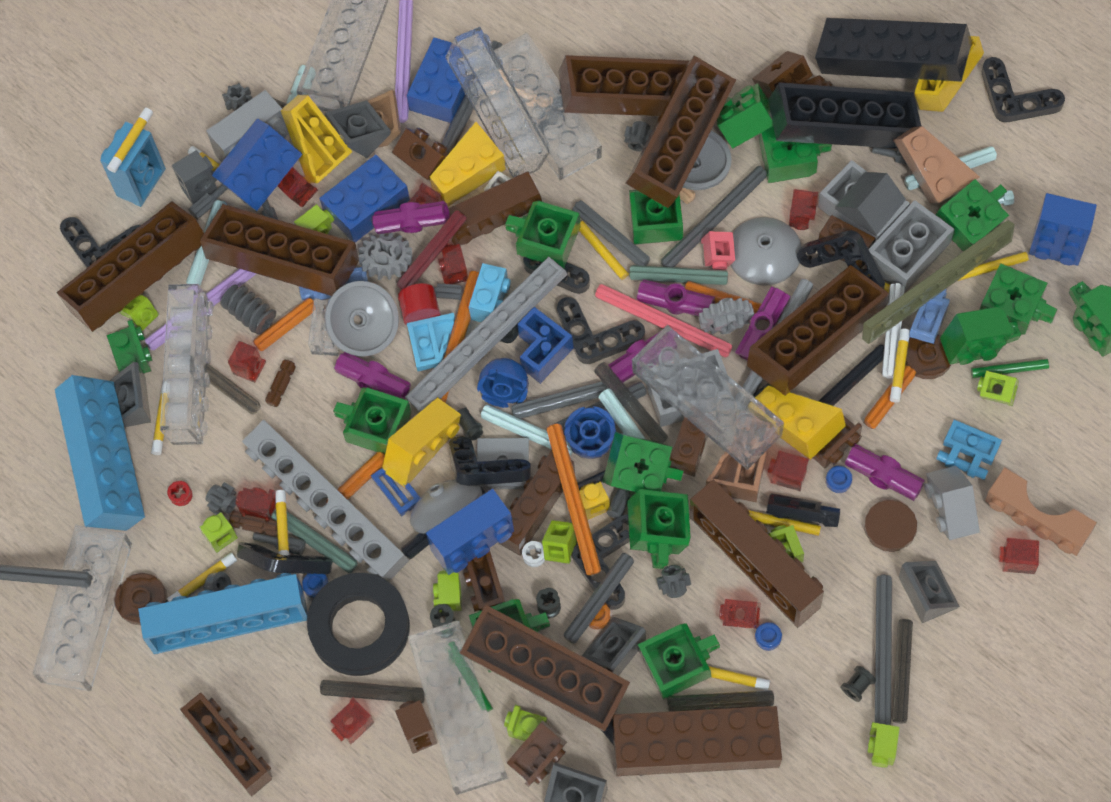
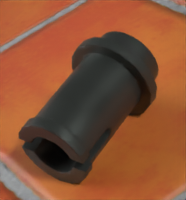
(472, 429)

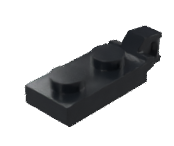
(803, 510)

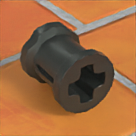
(546, 595)
(435, 615)
(858, 683)

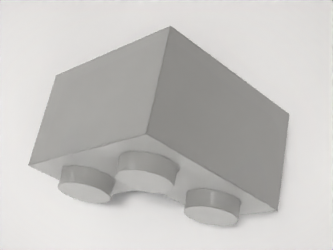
(955, 502)

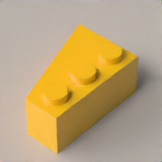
(937, 94)
(314, 138)
(467, 166)
(807, 422)
(419, 441)

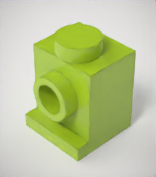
(316, 220)
(991, 379)
(215, 528)
(559, 542)
(448, 590)
(883, 745)

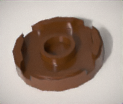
(927, 358)
(890, 525)
(137, 593)

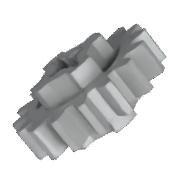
(385, 256)
(726, 316)

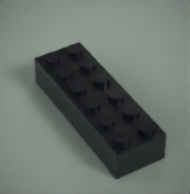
(894, 49)
(841, 115)

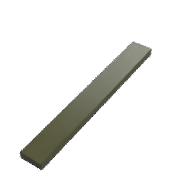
(937, 282)

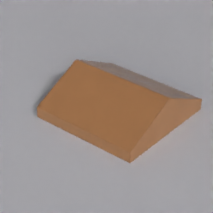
(387, 109)

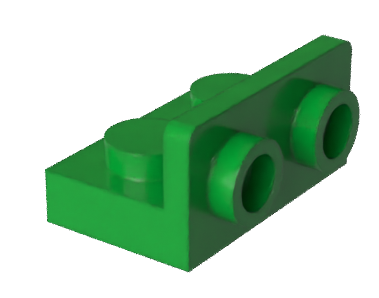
(128, 348)

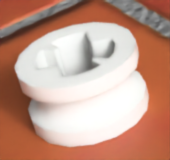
(528, 559)

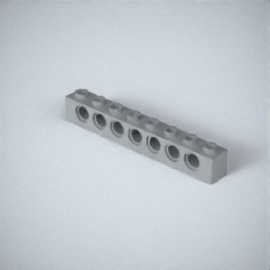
(265, 438)

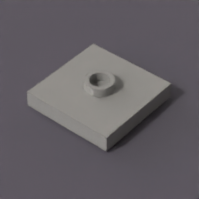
(503, 449)

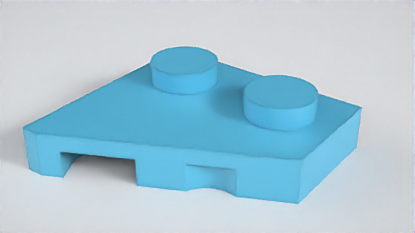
(430, 339)

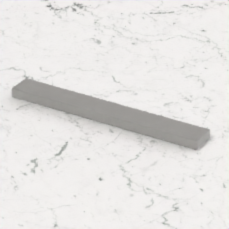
(487, 334)

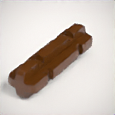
(280, 383)
(253, 524)

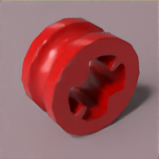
(184, 498)

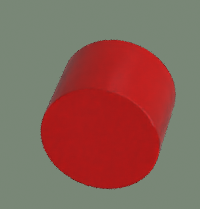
(418, 302)

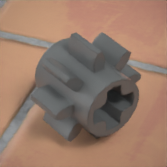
(236, 96)
(637, 135)
(221, 498)
(674, 581)

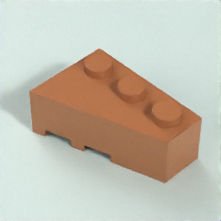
(933, 164)
(741, 482)

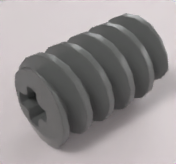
(248, 309)

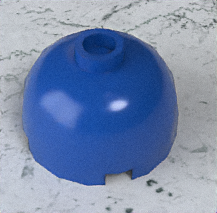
(503, 382)
(590, 432)

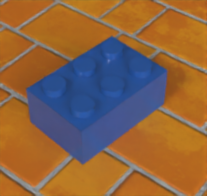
(435, 86)
(257, 164)
(361, 194)
(1062, 229)
(470, 532)

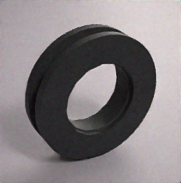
(346, 590)

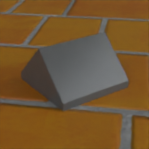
(359, 127)
(871, 201)
(132, 395)
(927, 589)
(616, 645)
(574, 786)

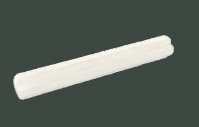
(892, 335)

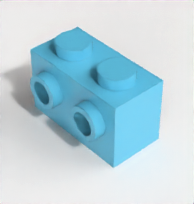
(488, 291)

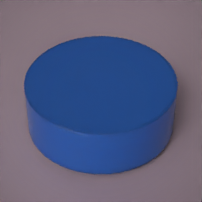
(839, 479)
(313, 584)
(768, 636)

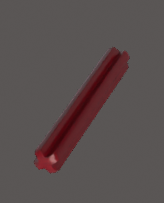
(432, 250)

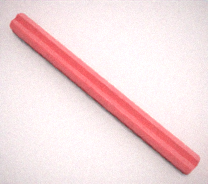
(662, 320)

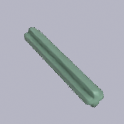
(681, 275)
(319, 543)

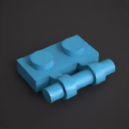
(972, 443)

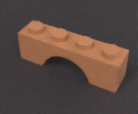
(1066, 530)

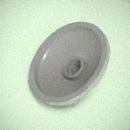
(711, 165)
(765, 263)
(377, 316)
(440, 503)

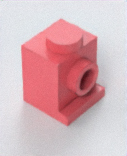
(723, 245)

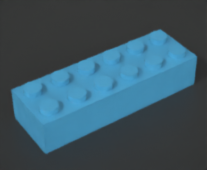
(99, 453)
(223, 613)

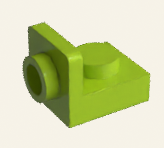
(140, 311)
(790, 539)
(522, 723)

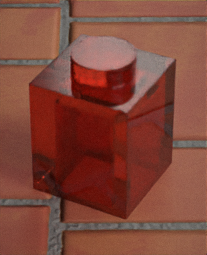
(788, 470)
(1019, 555)

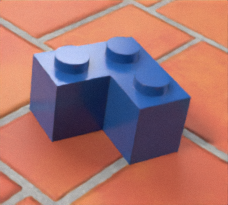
(547, 344)

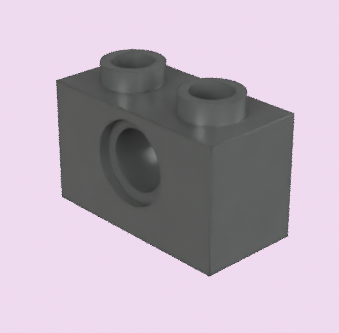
(195, 176)

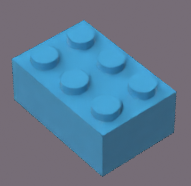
(138, 170)

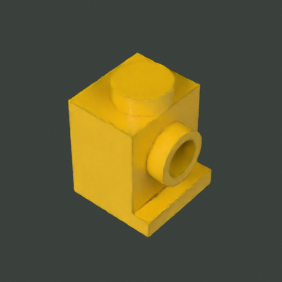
(593, 496)

